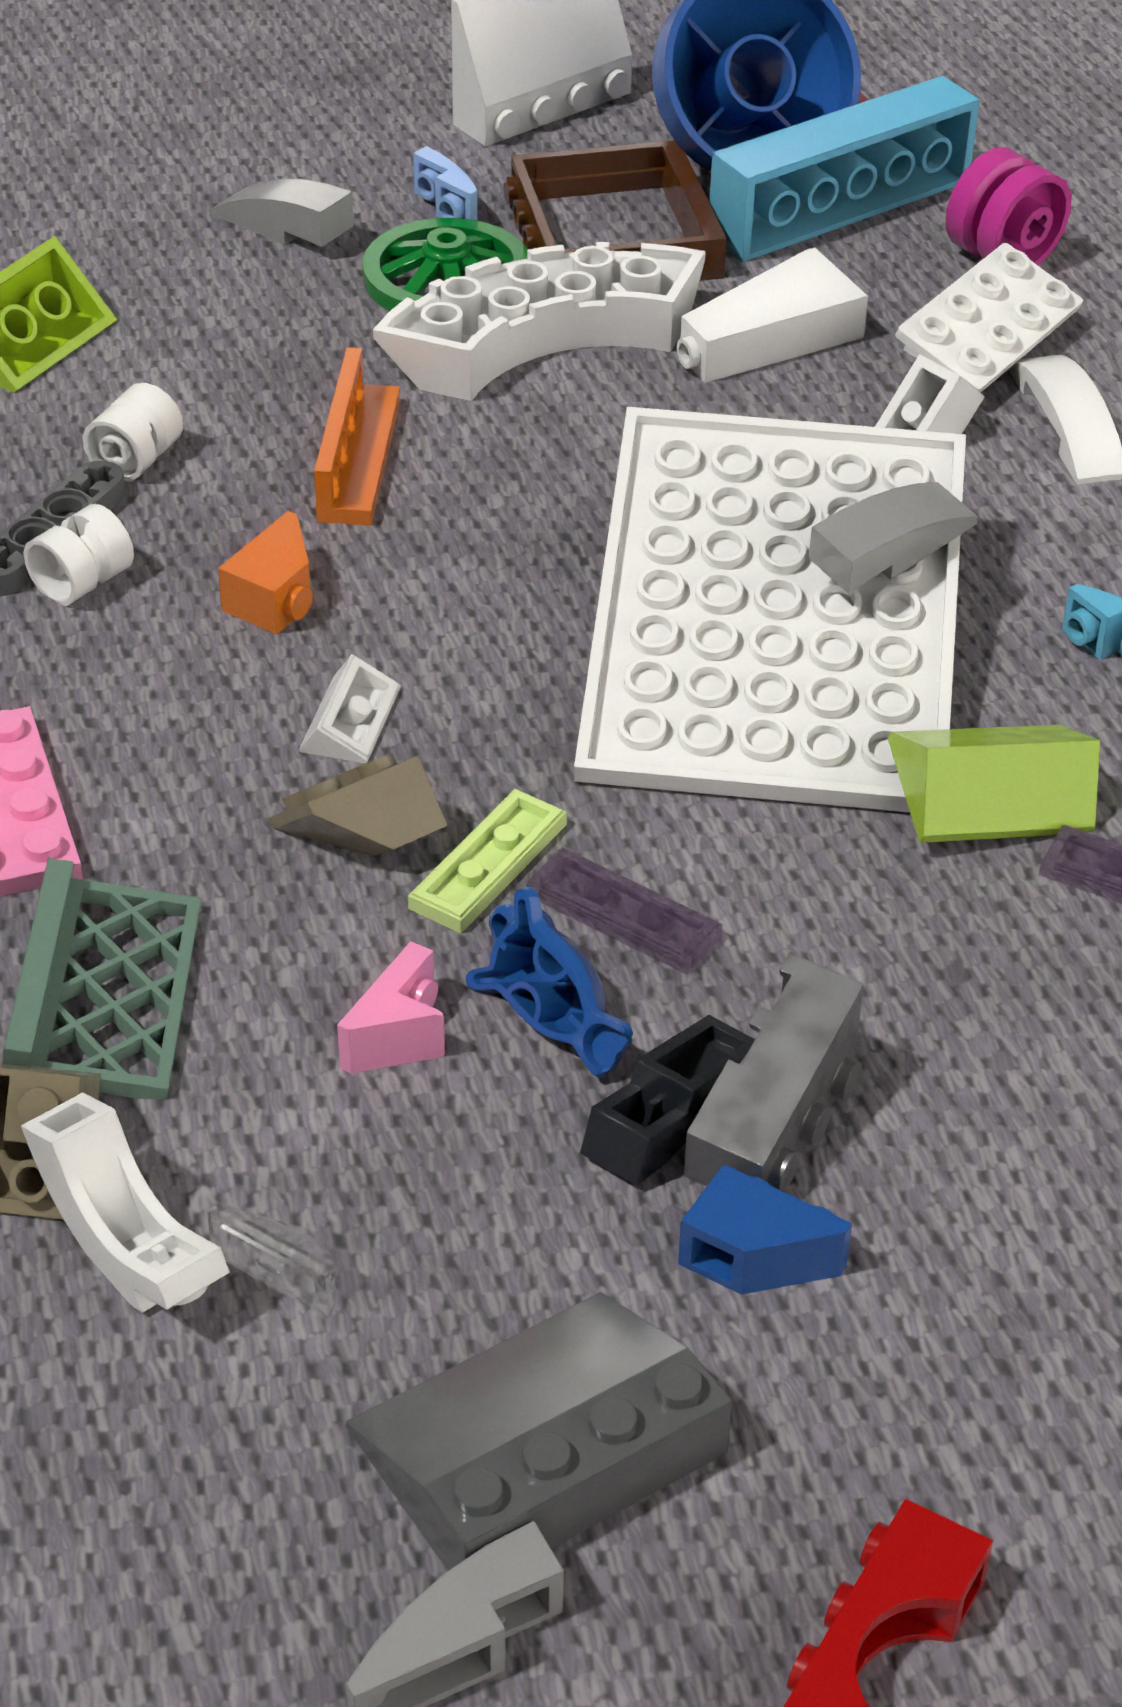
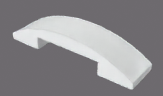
(1077, 413)

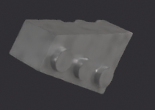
(785, 1083)

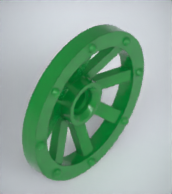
(440, 251)

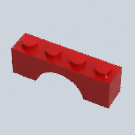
(912, 1587)

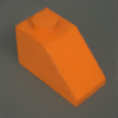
(269, 577)

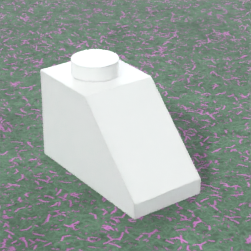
(931, 400)

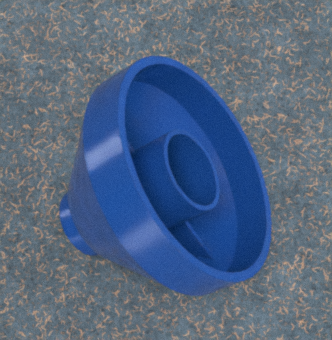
(778, 55)

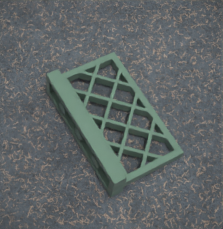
(49, 960)

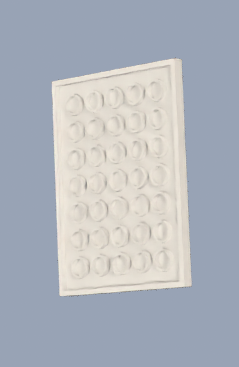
(731, 651)

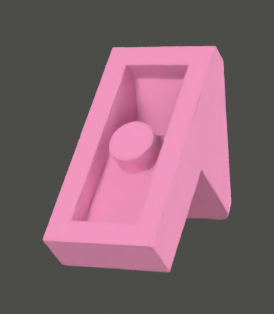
(395, 1017)

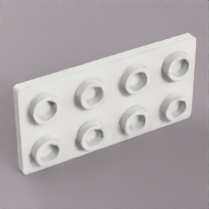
(989, 317)

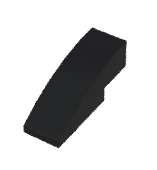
(650, 1116)

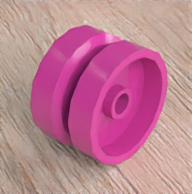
(1008, 202)

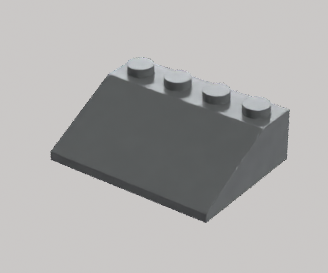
(547, 1430)

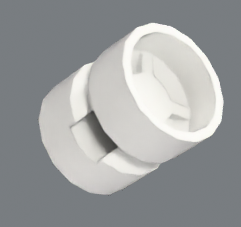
(134, 429)
(78, 554)

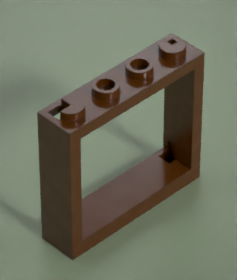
(612, 171)

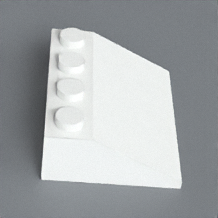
(534, 62)

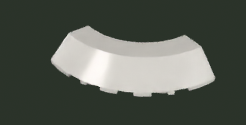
(537, 307)

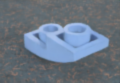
(445, 184)

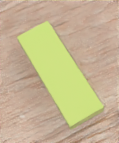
(487, 861)

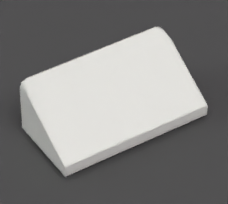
(351, 713)

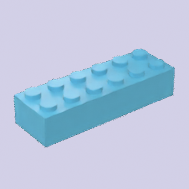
(842, 167)

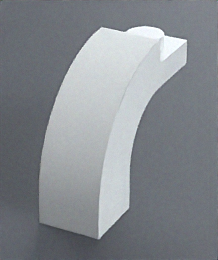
(114, 1210)

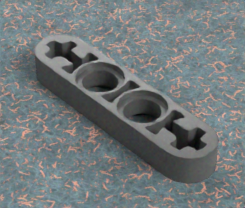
(89, 484)

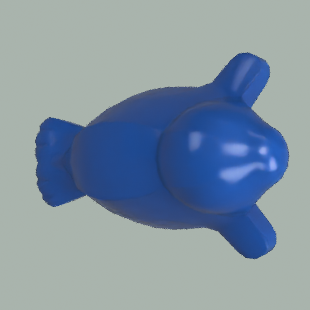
(550, 983)

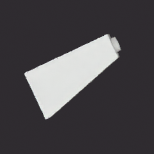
(773, 318)

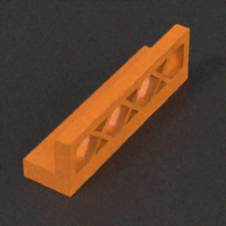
(354, 446)

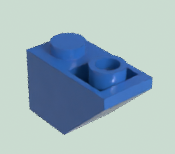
(759, 1236)

